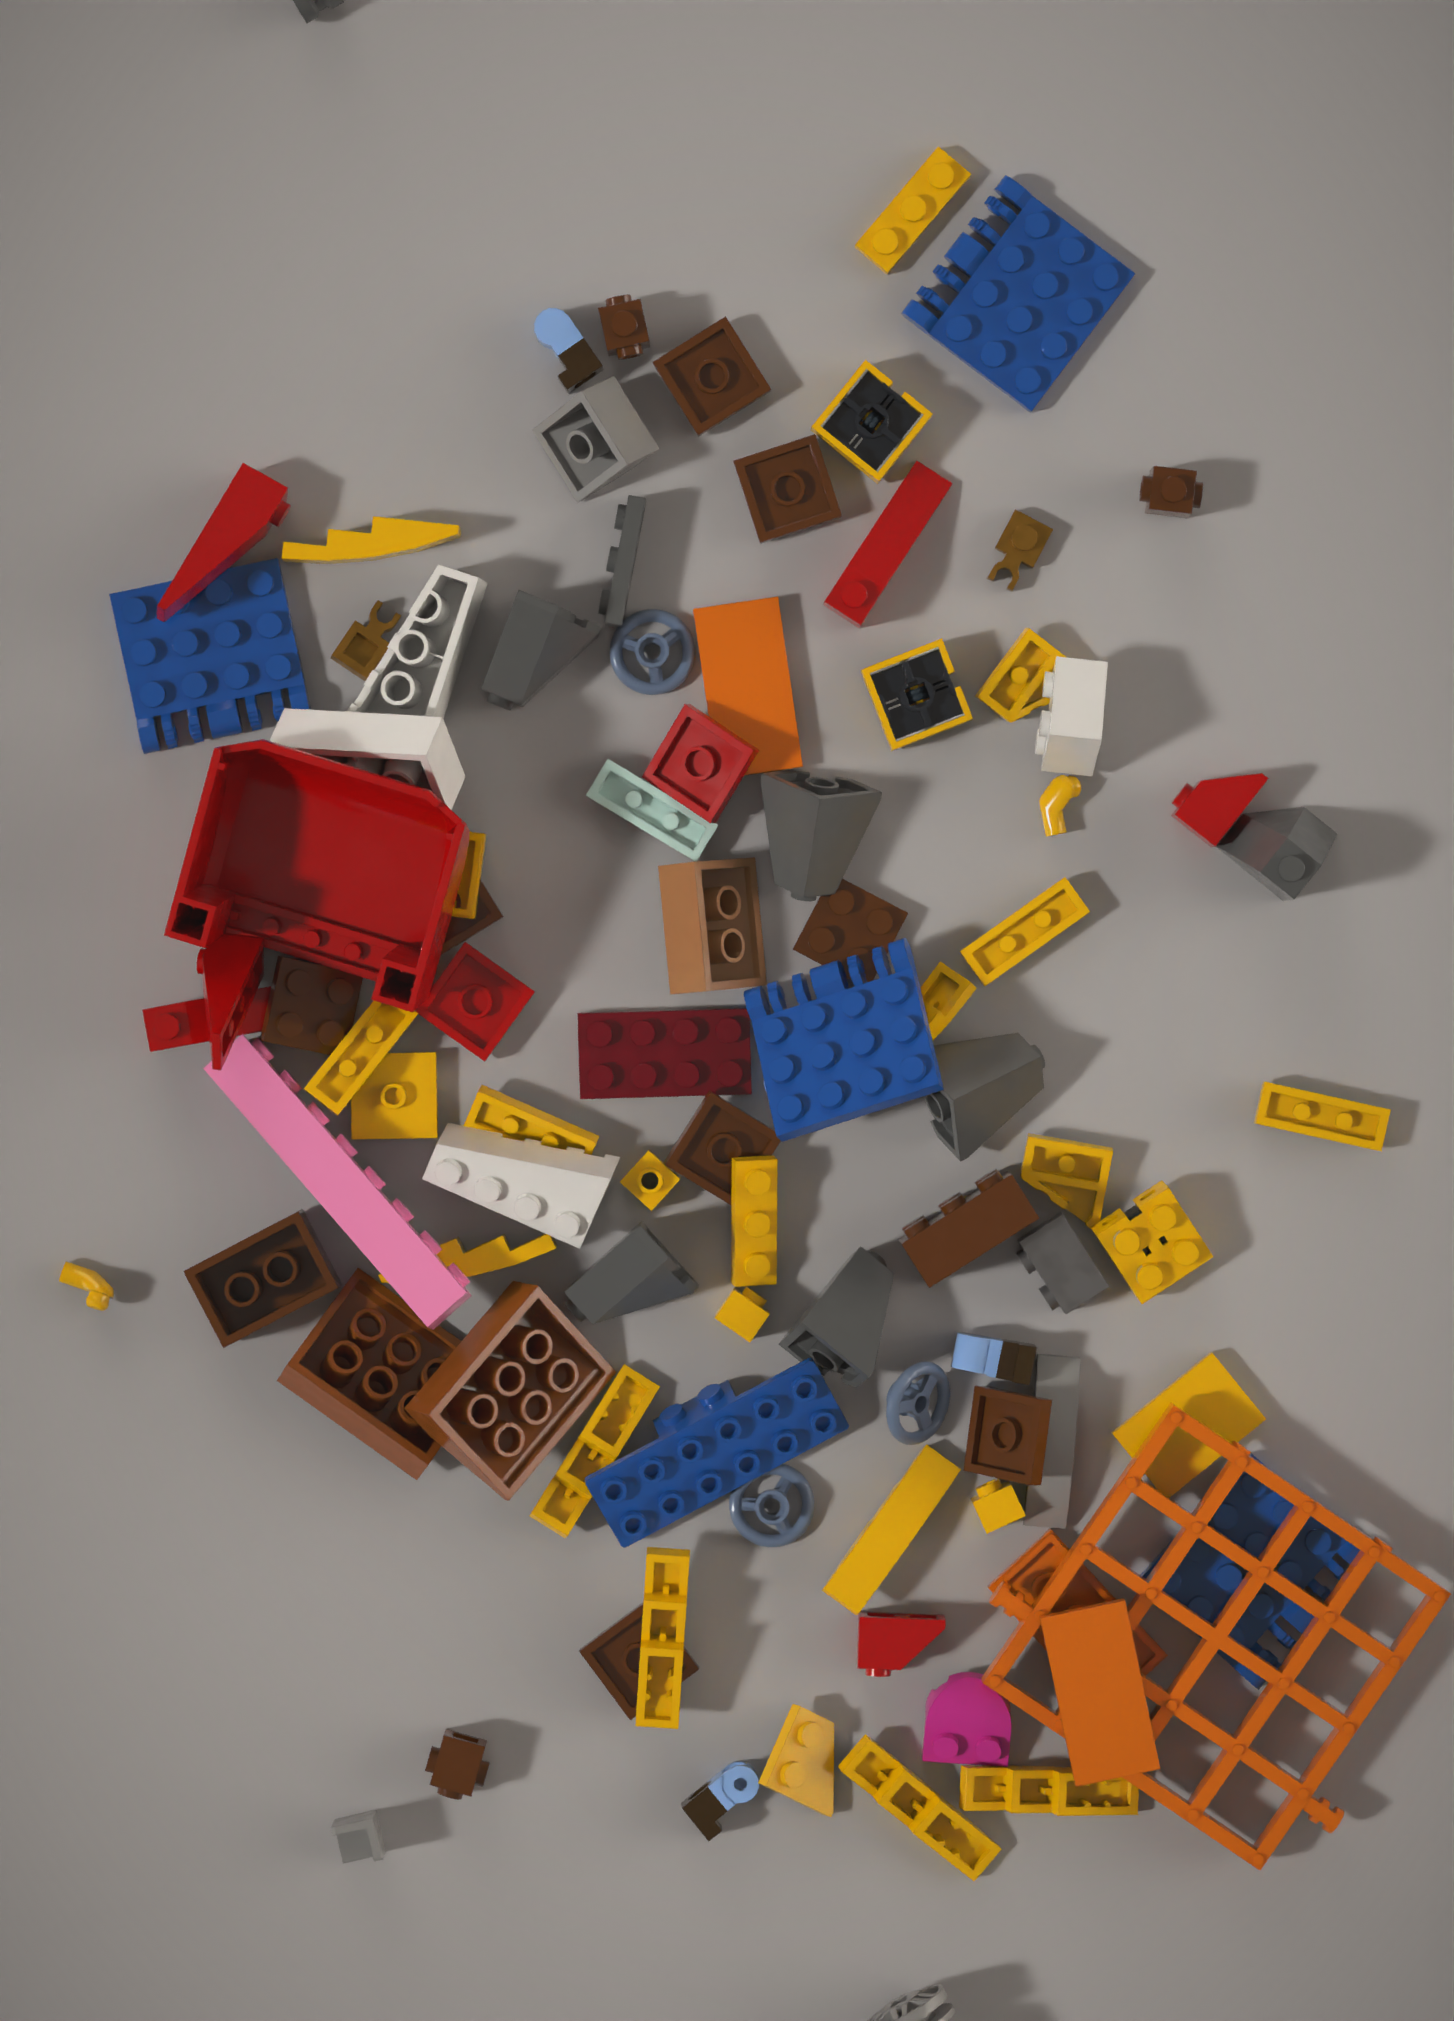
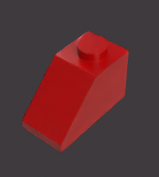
(1215, 804)
(893, 1639)

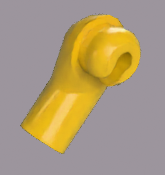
(1054, 800)
(99, 1289)

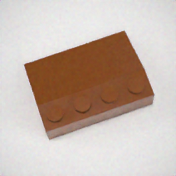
(366, 1367)
(511, 1388)

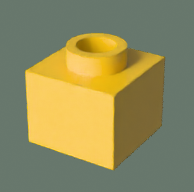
(666, 1179)
(743, 1312)
(997, 1504)

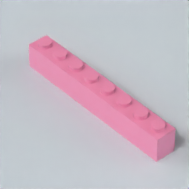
(339, 1183)

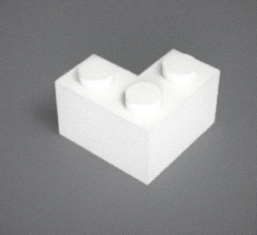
(1073, 726)

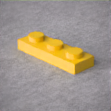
(912, 210)
(1024, 931)
(358, 1055)
(1322, 1116)
(518, 1121)
(754, 1221)

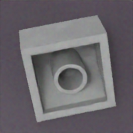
(595, 438)

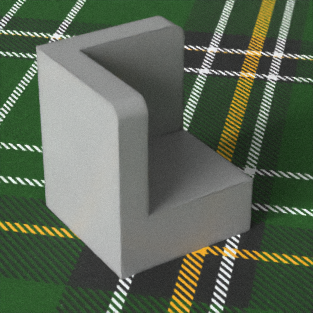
(359, 1836)

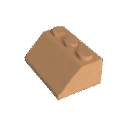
(712, 925)

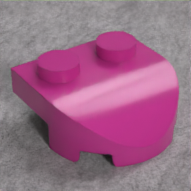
(967, 1723)

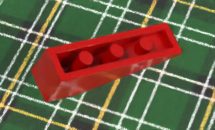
(236, 525)
(887, 544)
(231, 977)
(187, 1023)

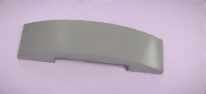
(1056, 1380)

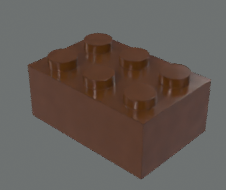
(967, 1226)
(263, 1278)

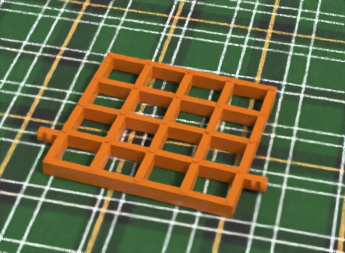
(1216, 1635)

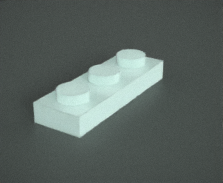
(651, 810)

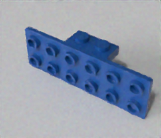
(715, 1448)

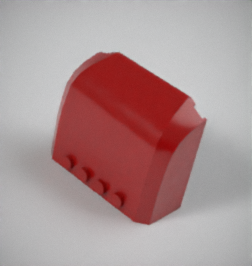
(322, 866)

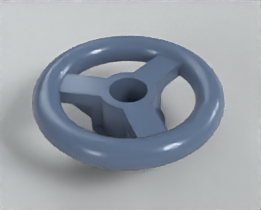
(622, 640)
(913, 1400)
(787, 1534)

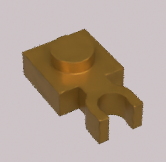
(1021, 543)
(363, 646)

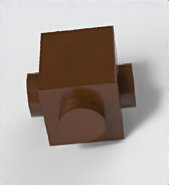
(624, 327)
(1171, 492)
(457, 1764)

